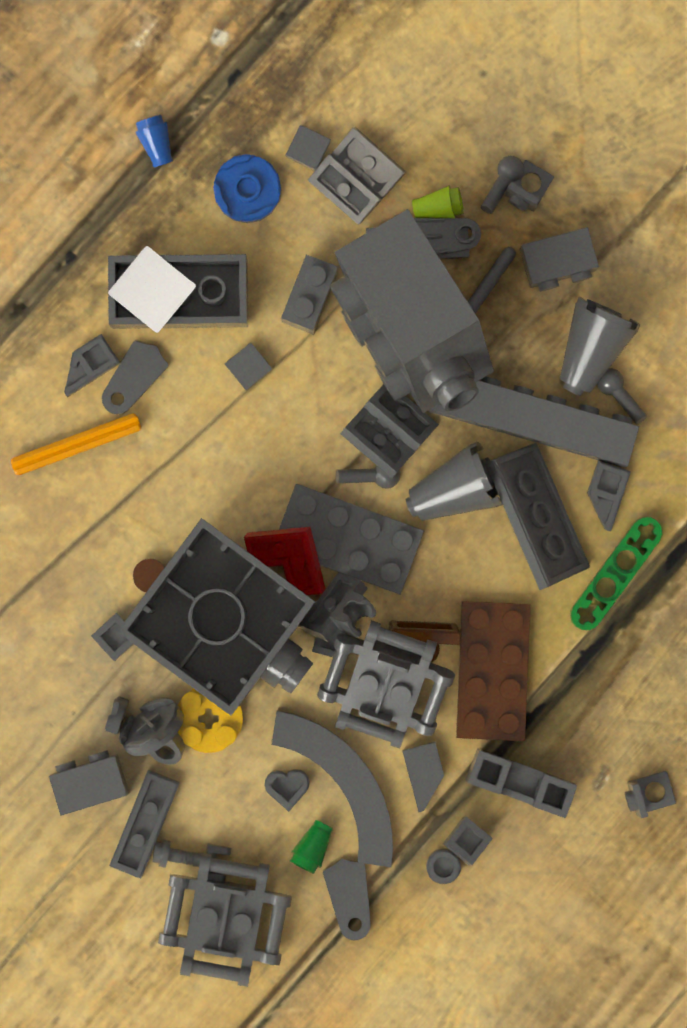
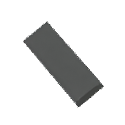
(144, 824)

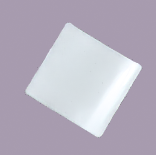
(152, 289)

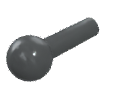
(509, 170)
(612, 384)
(367, 475)

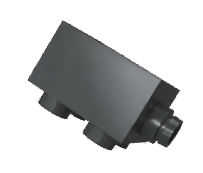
(411, 316)
(221, 620)

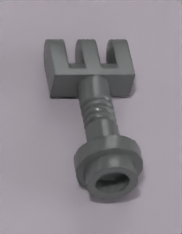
(163, 853)

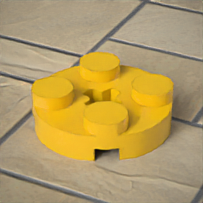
(194, 732)

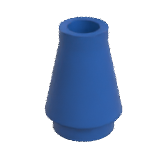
(155, 139)

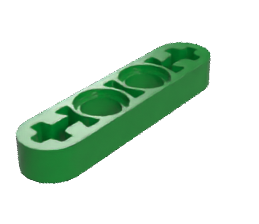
(619, 576)

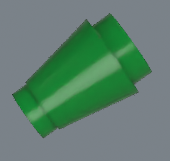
(312, 847)

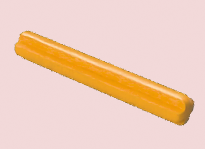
(76, 444)

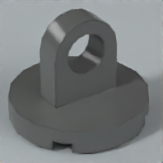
(153, 729)

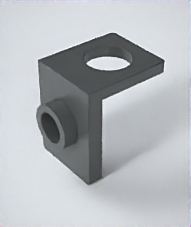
(521, 198)
(636, 795)

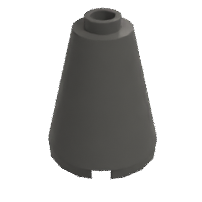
(593, 344)
(455, 487)

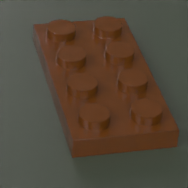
(493, 671)

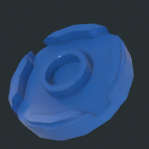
(247, 188)

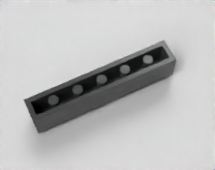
(548, 422)

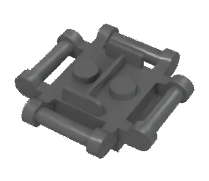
(386, 684)
(225, 919)

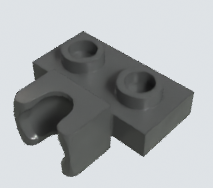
(339, 608)

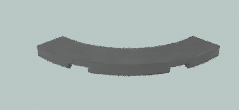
(350, 774)

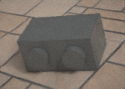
(558, 259)
(309, 294)
(89, 783)

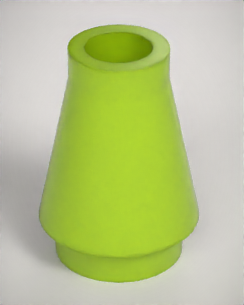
(439, 204)

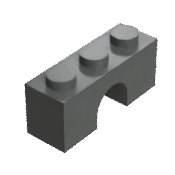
(521, 782)

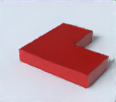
(294, 551)

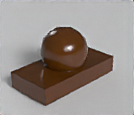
(438, 632)

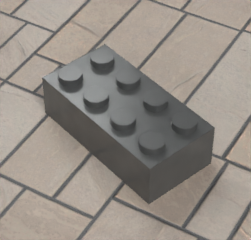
(216, 301)

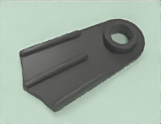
(444, 233)
(134, 376)
(349, 896)

